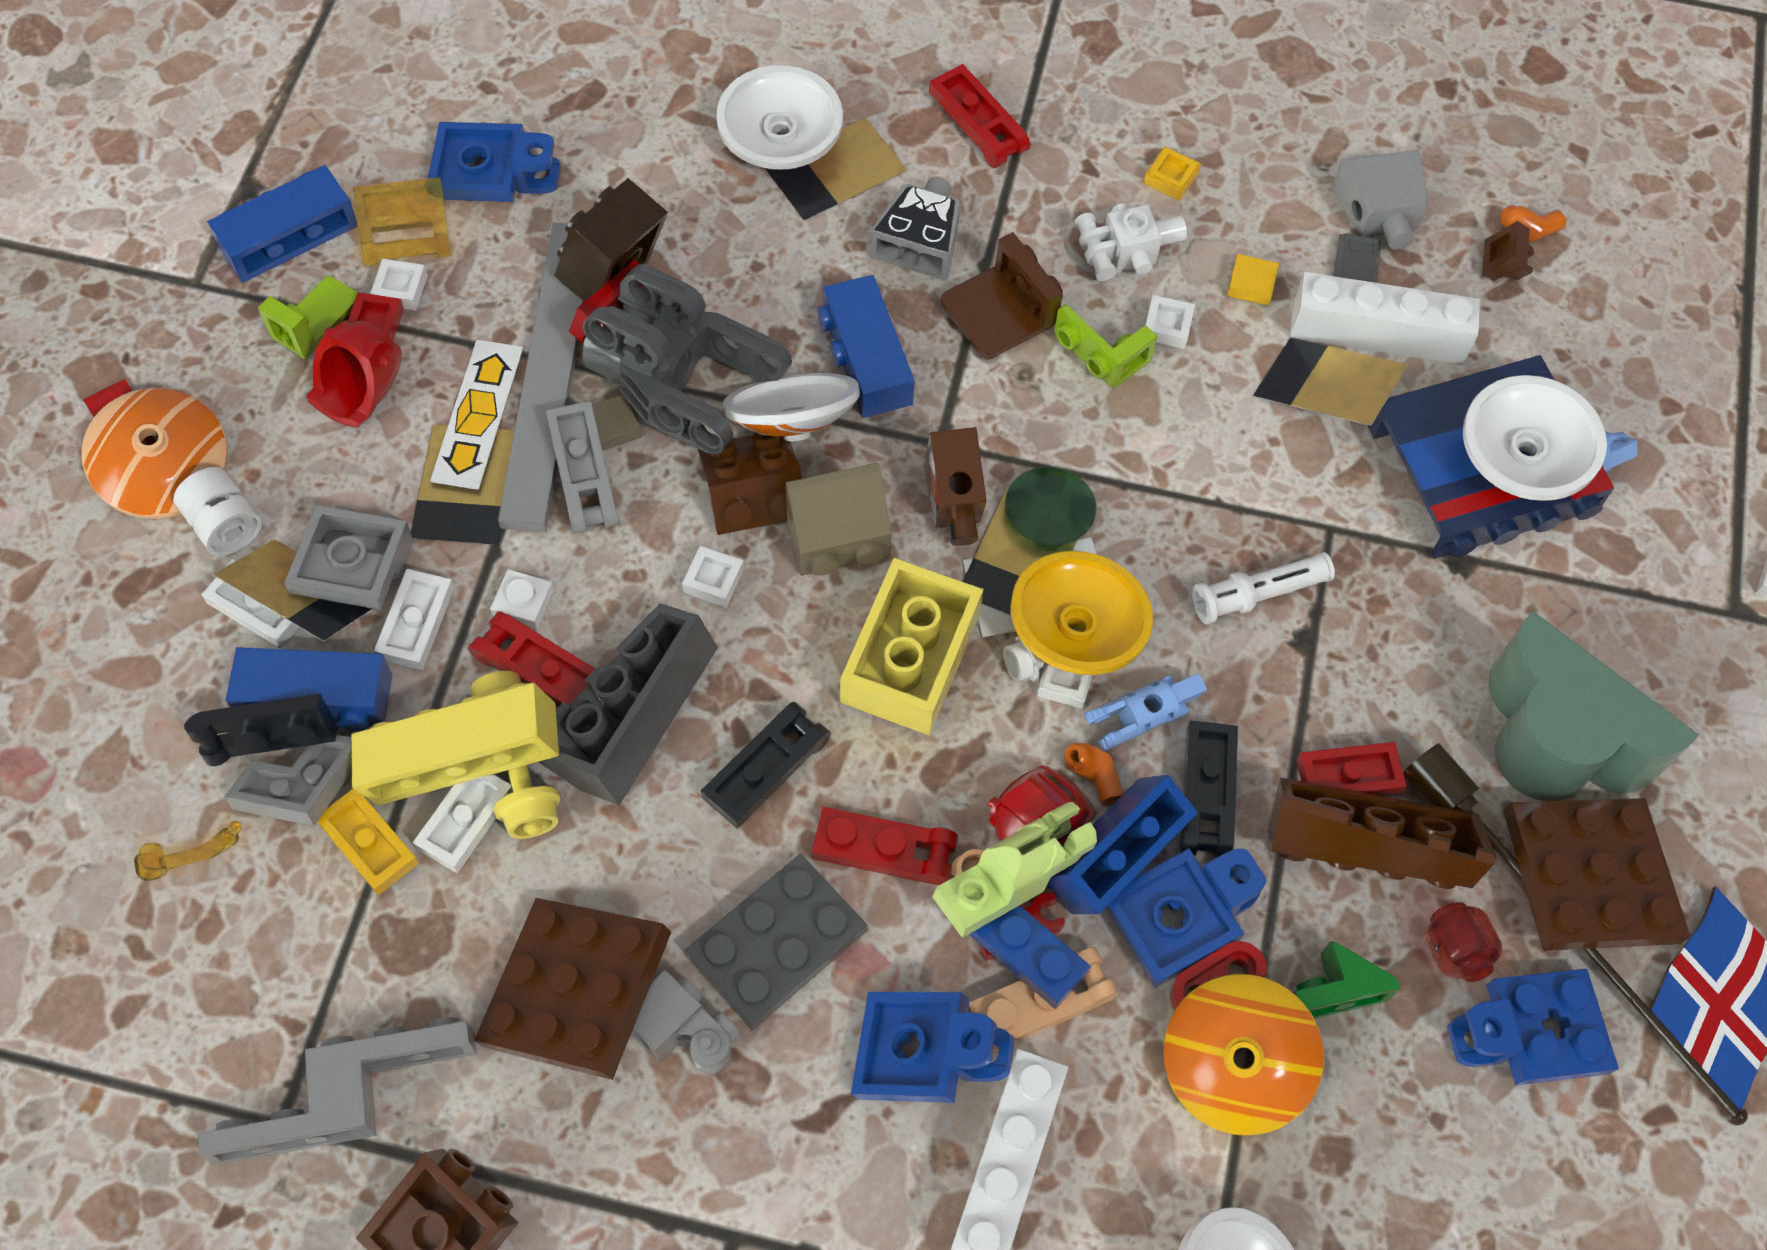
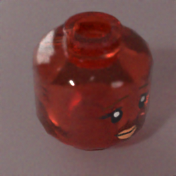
(1463, 942)

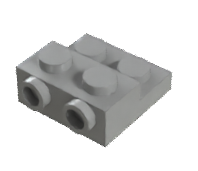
(349, 556)

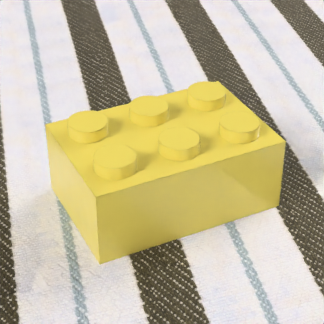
(911, 646)

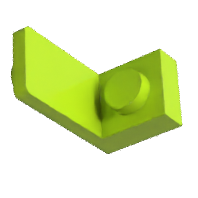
(303, 326)
(1105, 362)

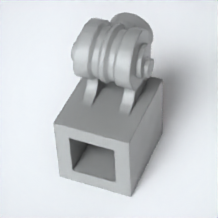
(675, 1016)

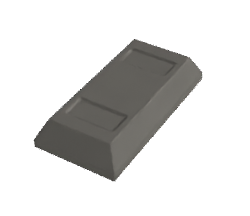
(1357, 257)

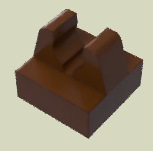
(1508, 253)

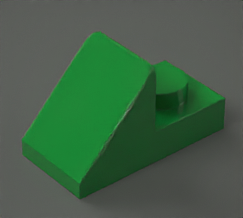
(1351, 984)

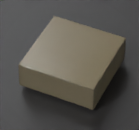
(615, 422)

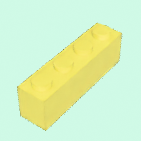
(454, 744)

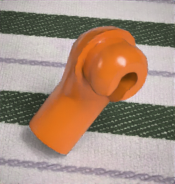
(1539, 225)
(1096, 767)

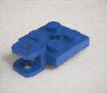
(505, 157)
(1206, 898)
(1513, 1029)
(949, 1047)

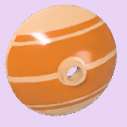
(144, 477)

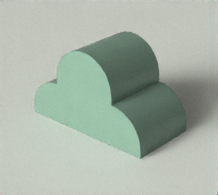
(1575, 720)

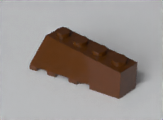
(1379, 834)

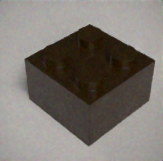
(608, 238)

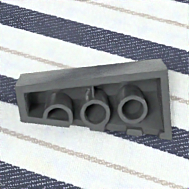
(630, 703)

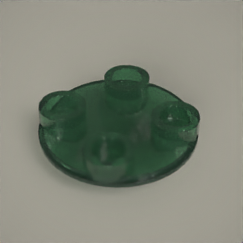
(1050, 506)

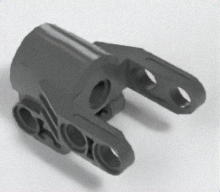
(658, 348)

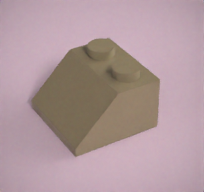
(838, 519)

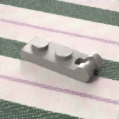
(581, 465)

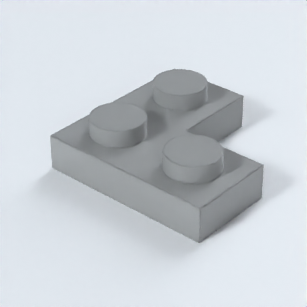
(294, 792)

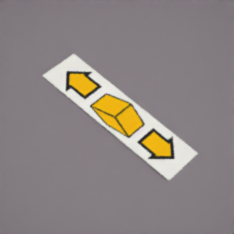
(476, 415)

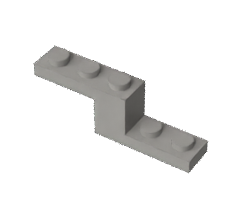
(338, 1091)

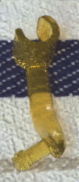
(153, 864)

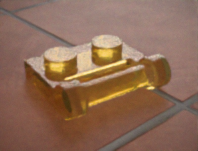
(399, 208)

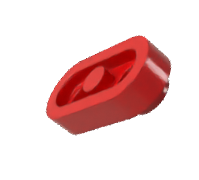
(1217, 965)

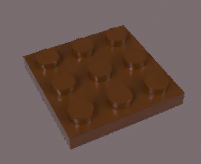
(1595, 874)
(573, 987)

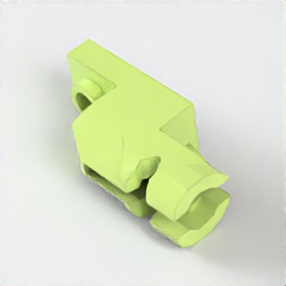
(1014, 870)

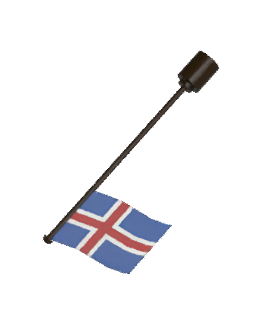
(1713, 990)

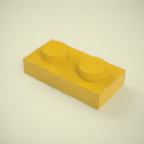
(367, 841)

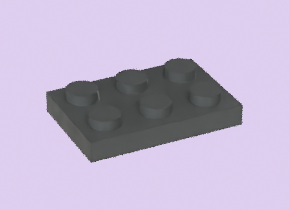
(776, 941)

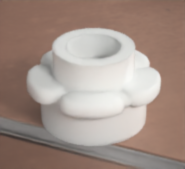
(1021, 662)

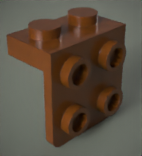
(1005, 301)
(750, 482)

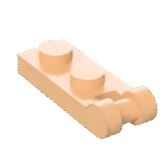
(1026, 1013)

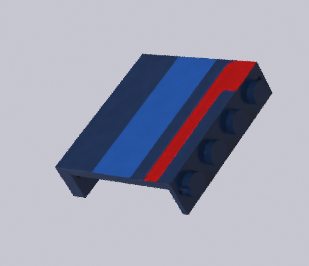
(1460, 500)

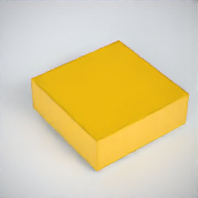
(1172, 173)
(1253, 279)

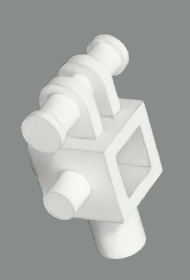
(1127, 240)

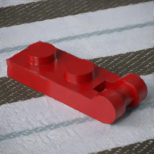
(979, 115)
(533, 658)
(883, 846)

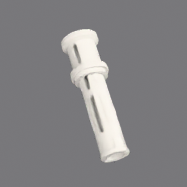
(1243, 591)

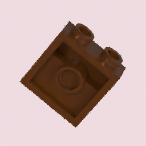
(440, 1209)

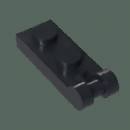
(261, 728)
(764, 765)
(1210, 786)

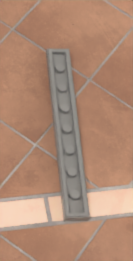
(545, 387)

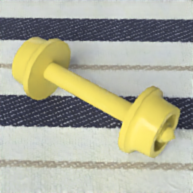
(528, 809)

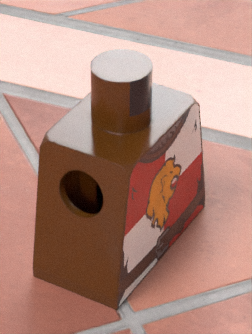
(956, 483)

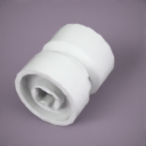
(217, 511)

